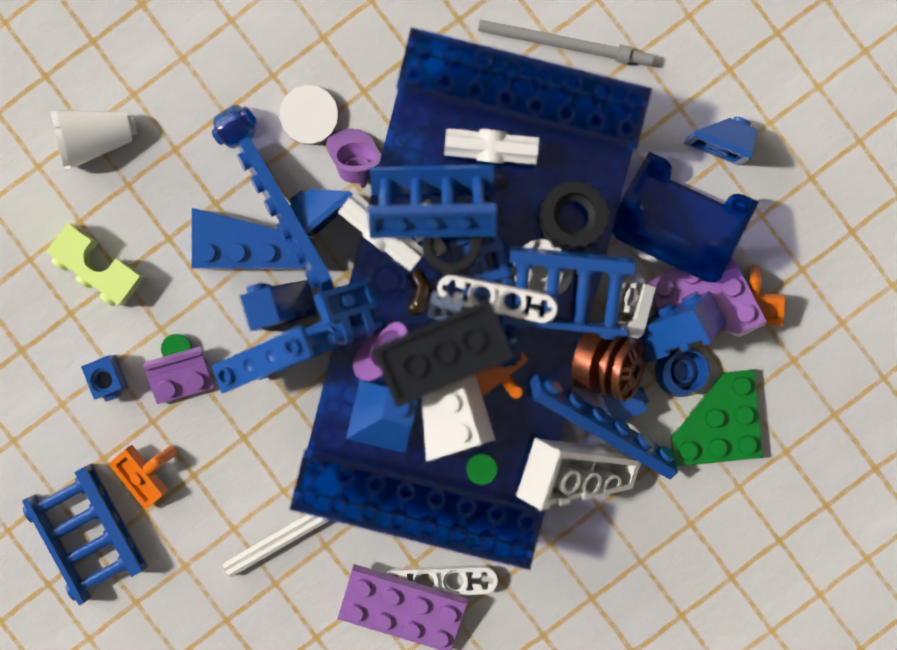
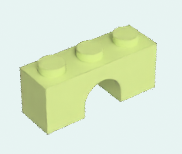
(73, 251)

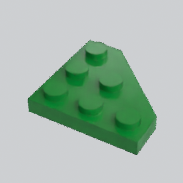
(721, 424)

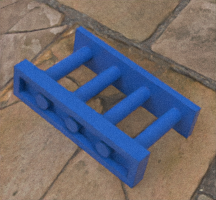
(432, 220)
(586, 266)
(274, 356)
(101, 509)

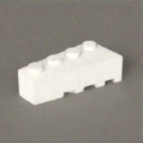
(455, 419)
(572, 471)

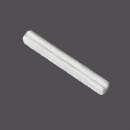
(272, 544)

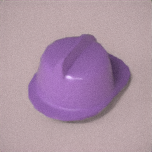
(353, 155)
(365, 362)

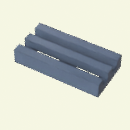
(445, 305)

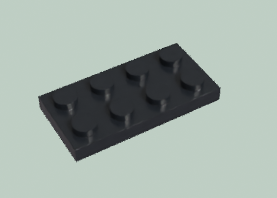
(443, 353)

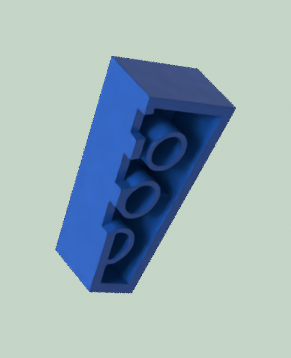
(238, 244)

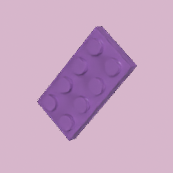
(402, 608)

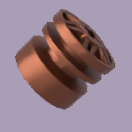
(608, 365)

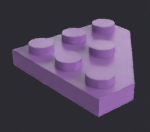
(729, 293)

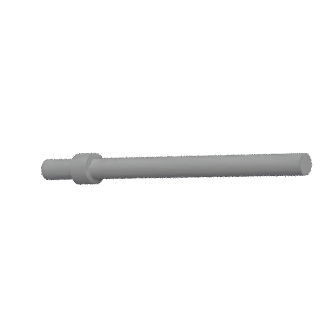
(622, 54)

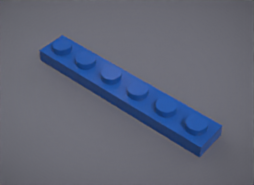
(289, 224)
(599, 423)

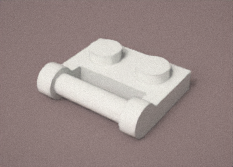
(635, 301)

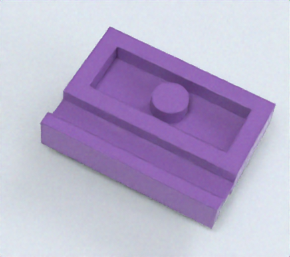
(178, 375)

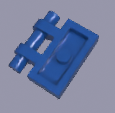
(497, 246)
(344, 302)

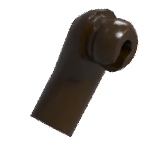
(422, 294)

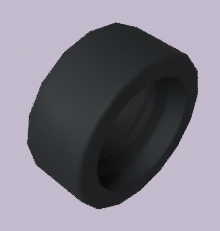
(451, 268)

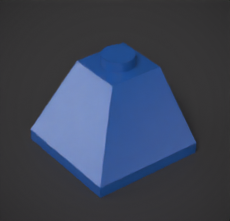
(727, 139)
(317, 208)
(378, 420)

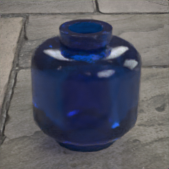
(234, 125)

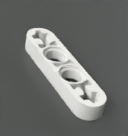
(498, 293)
(441, 573)

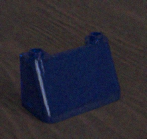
(680, 222)

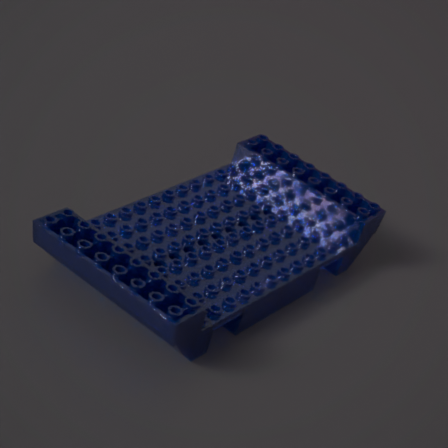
(585, 135)

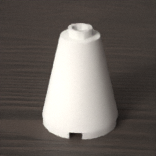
(90, 134)

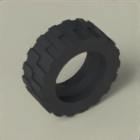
(596, 210)

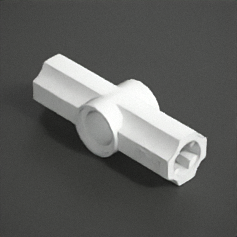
(491, 146)
(403, 250)

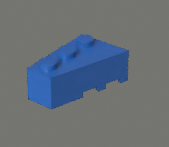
(277, 304)
(681, 325)

